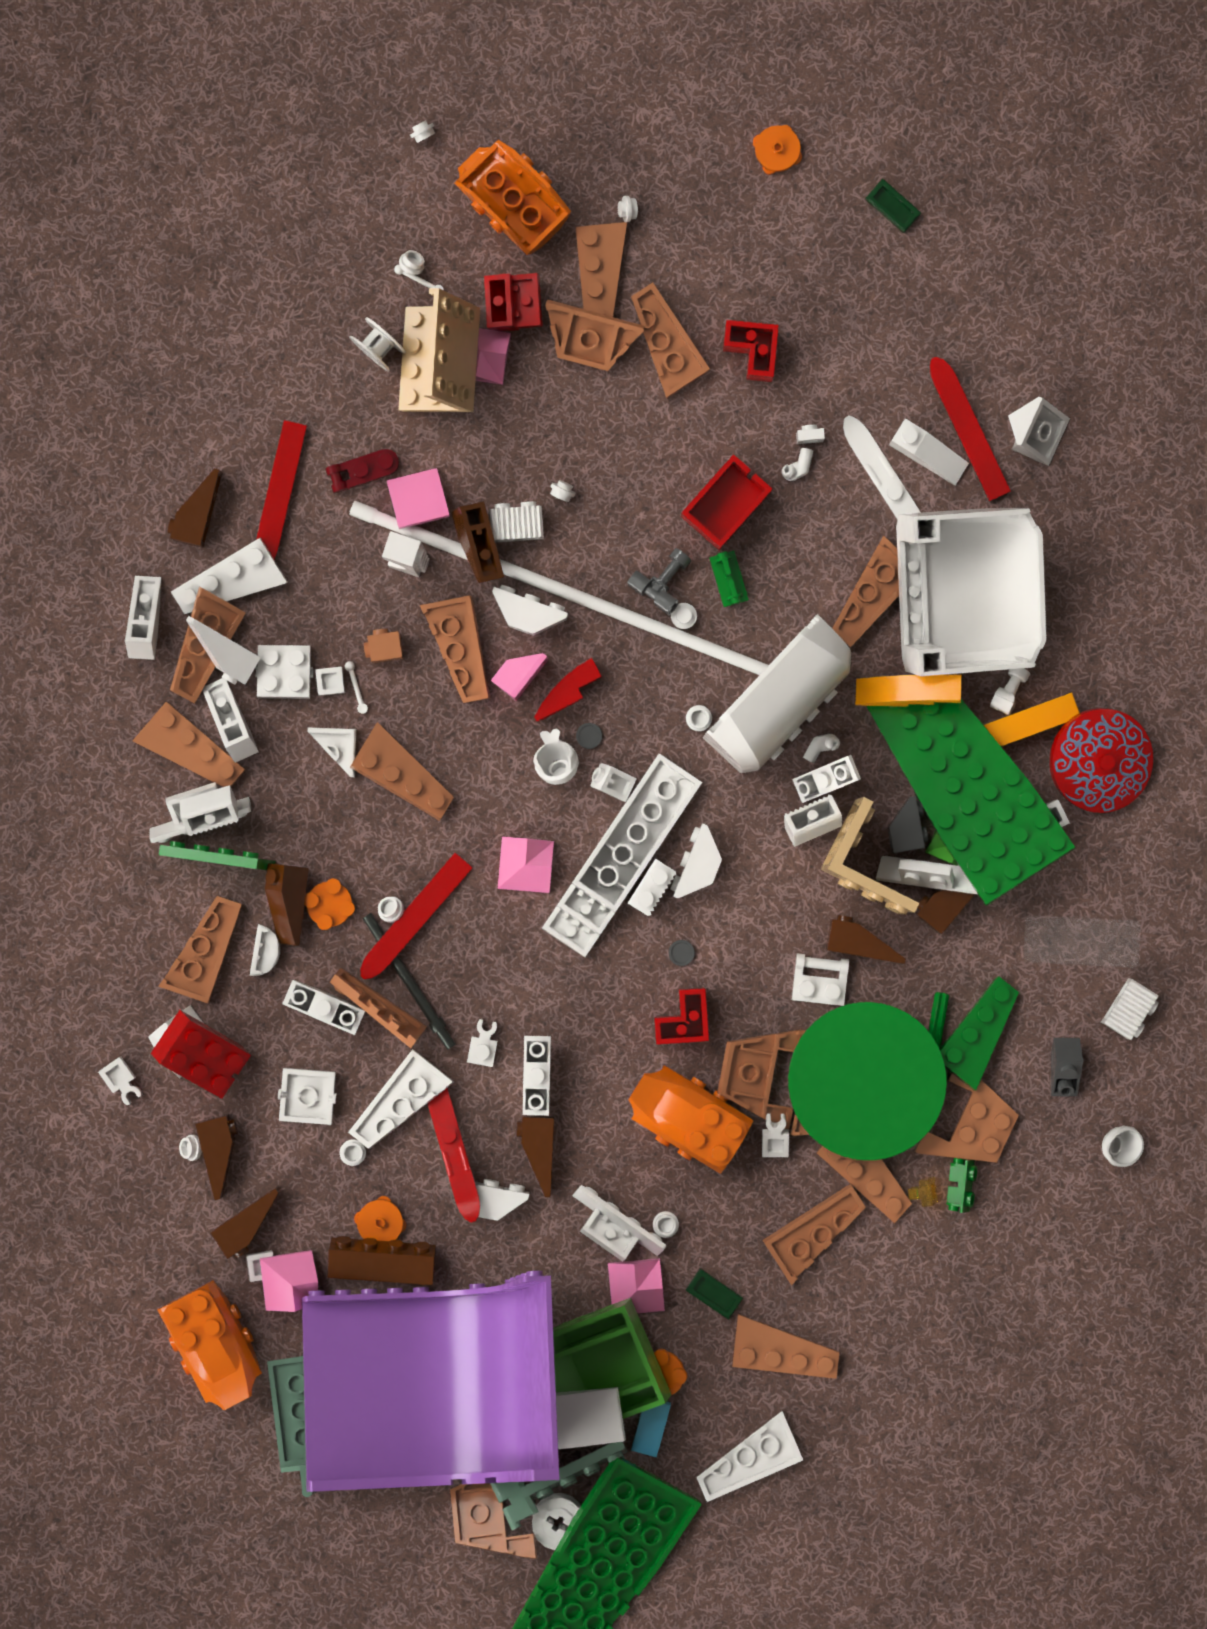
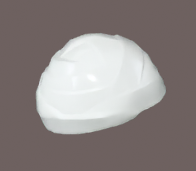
(1122, 1146)

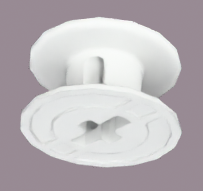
(377, 344)
(554, 1506)

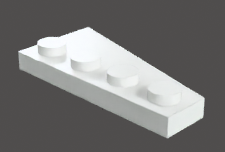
(235, 576)
(756, 1457)

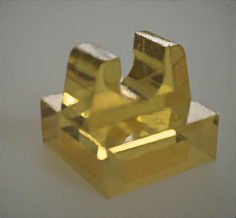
(925, 1191)

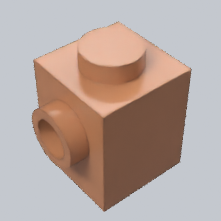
(383, 646)

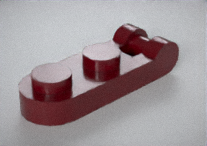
(363, 469)

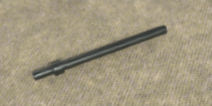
(436, 1024)

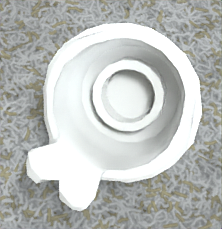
(555, 749)

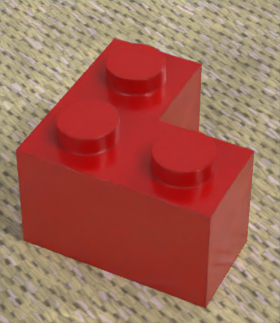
(757, 341)
(690, 1024)

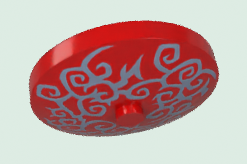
(1101, 760)

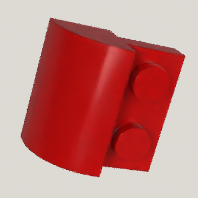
(513, 301)

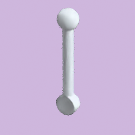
(398, 270)
(362, 708)

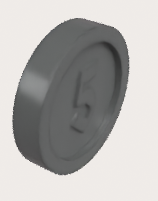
(589, 735)
(681, 952)

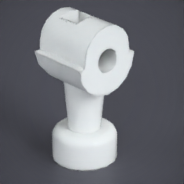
(1005, 697)

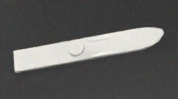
(878, 467)

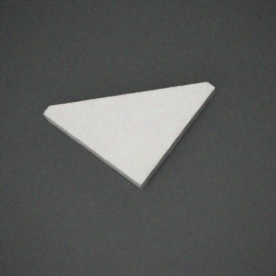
(338, 744)

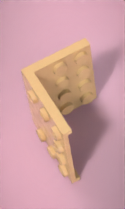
(439, 355)
(849, 837)

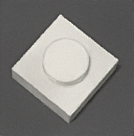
(810, 434)
(330, 681)
(253, 1264)

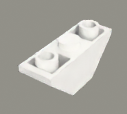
(526, 612)
(826, 778)
(699, 864)
(324, 1006)
(536, 1075)
(499, 1200)

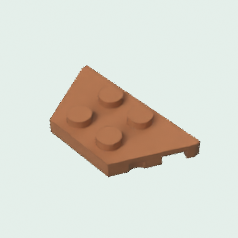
(590, 336)

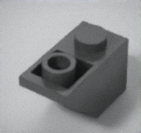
(905, 828)
(1066, 1066)

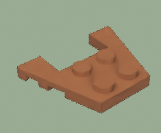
(750, 1070)
(980, 1130)
(482, 1523)

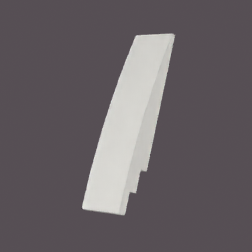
(621, 855)
(589, 1418)

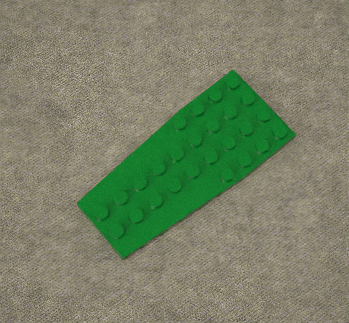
(973, 795)
(609, 1550)

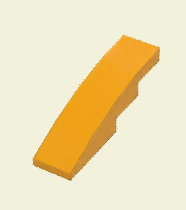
(908, 690)
(1033, 720)

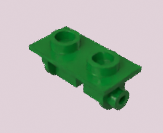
(728, 578)
(962, 1195)

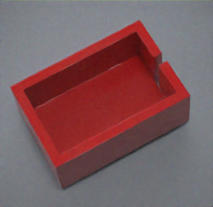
(726, 502)
(200, 1054)

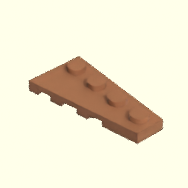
(670, 347)
(186, 745)
(201, 960)
(381, 1009)

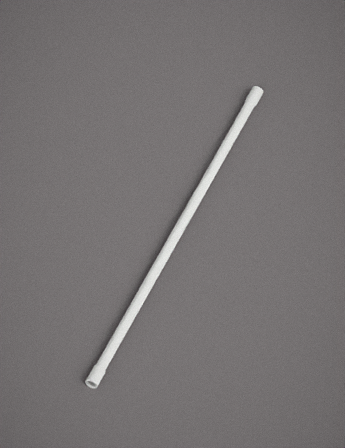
(372, 515)

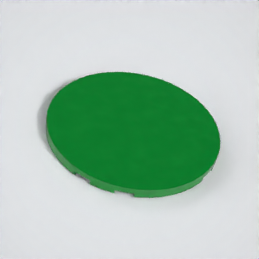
(867, 1081)

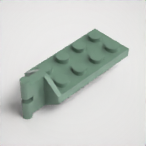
(287, 1396)
(522, 1494)

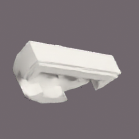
(265, 952)

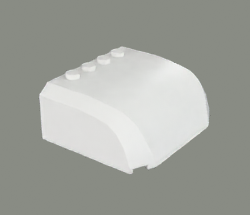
(970, 590)
(782, 698)

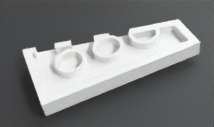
(403, 1095)

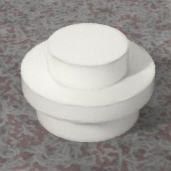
(422, 131)
(627, 208)
(412, 262)
(562, 490)
(684, 616)
(699, 718)
(390, 909)
(190, 1147)
(352, 1152)
(665, 1224)

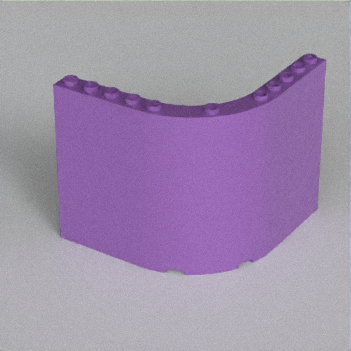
(430, 1386)

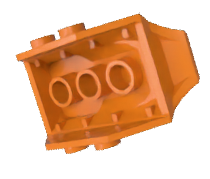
(513, 195)
(689, 1117)
(212, 1344)

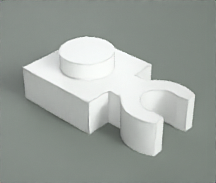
(482, 1049)
(118, 1076)
(775, 1138)

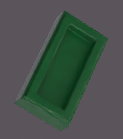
(893, 206)
(714, 1293)

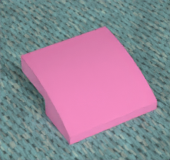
(418, 498)

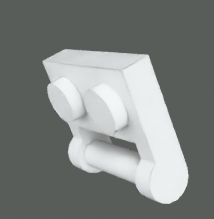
(816, 988)

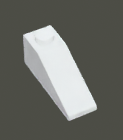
(928, 452)
(143, 618)
(225, 654)
(229, 720)

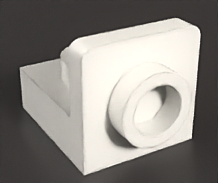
(612, 782)

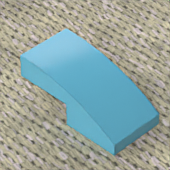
(650, 1430)

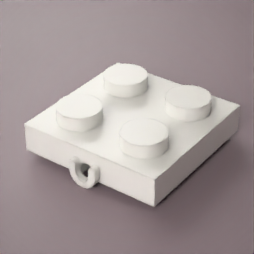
(284, 671)
(307, 1096)

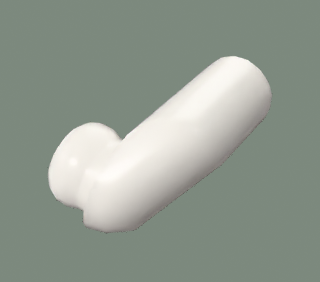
(800, 468)
(819, 744)

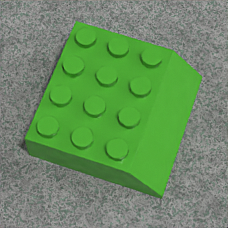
(610, 1352)

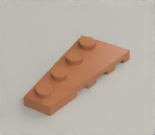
(600, 264)
(871, 595)
(458, 638)
(194, 663)
(399, 772)
(871, 1180)
(808, 1235)
(775, 1350)

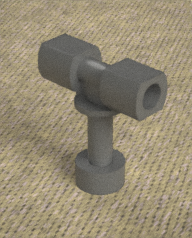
(656, 587)

